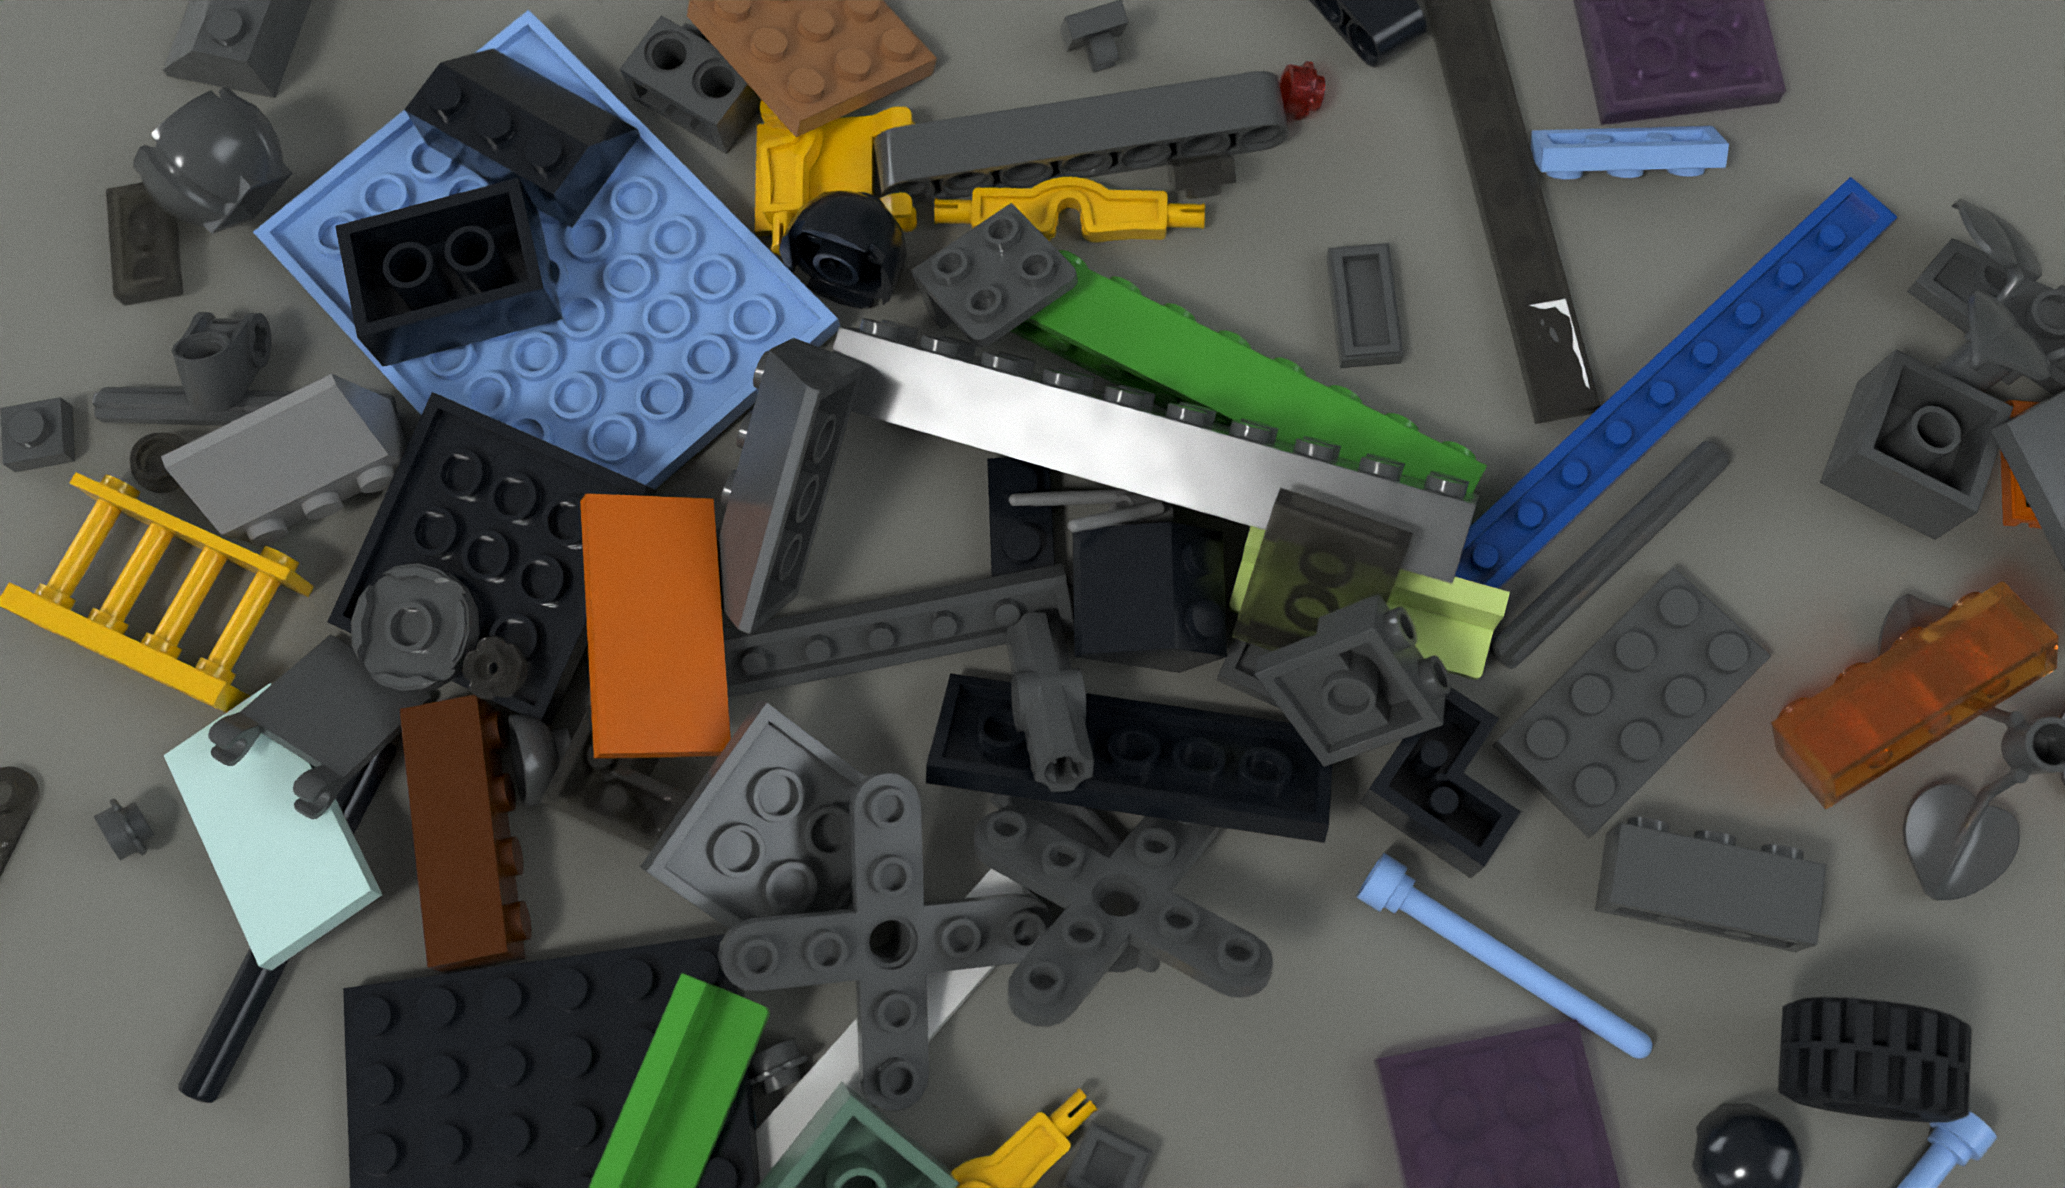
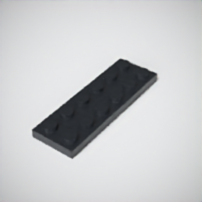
(1146, 762)

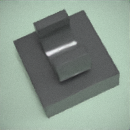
(1096, 32)

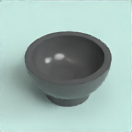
(535, 755)

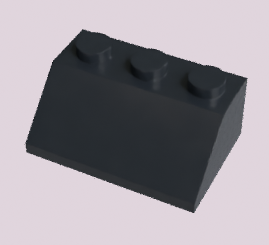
(521, 126)

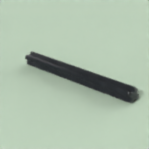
(254, 984)

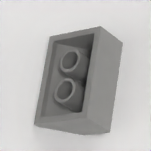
(291, 460)

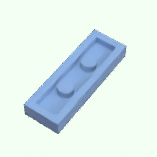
(1628, 151)

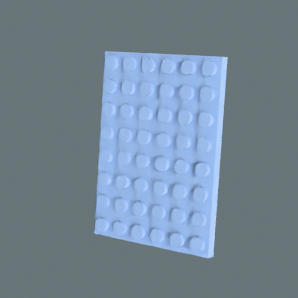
(653, 286)

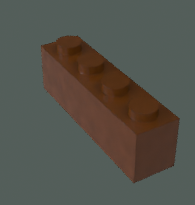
(463, 834)

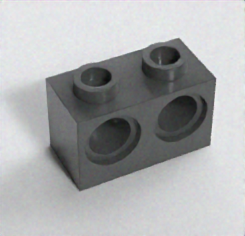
(687, 91)

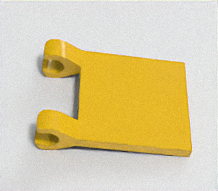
(844, 163)

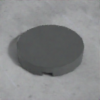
(415, 628)

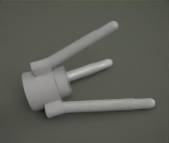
(1125, 508)

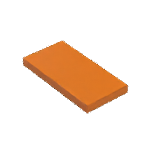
(654, 627)

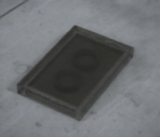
(1312, 565)

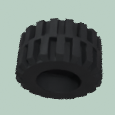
(1875, 1059)

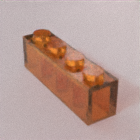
(1914, 693)

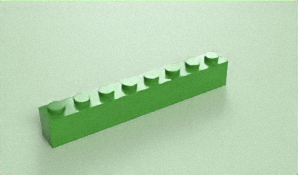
(1165, 351)

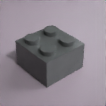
(1916, 445)

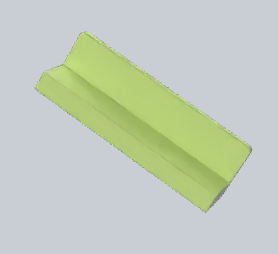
(1448, 618)

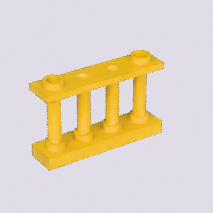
(157, 652)

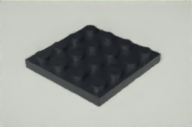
(506, 525)

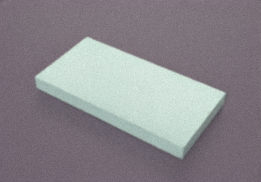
(278, 868)

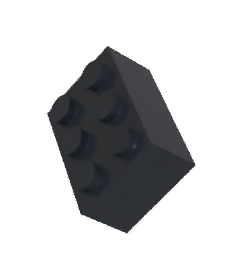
(448, 272)

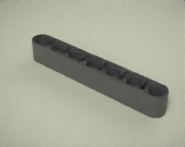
(1082, 137)

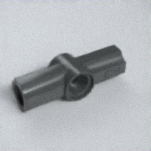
(1049, 703)

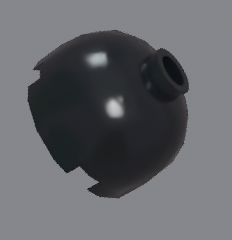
(846, 247)

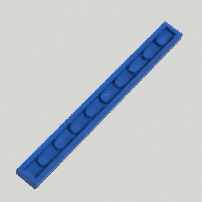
(1671, 385)

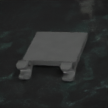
(323, 713)

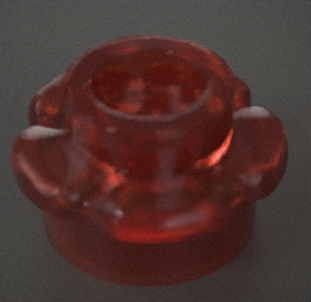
(1301, 89)

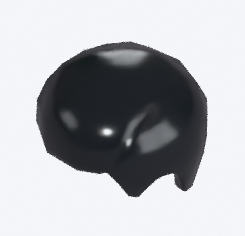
(1746, 1150)

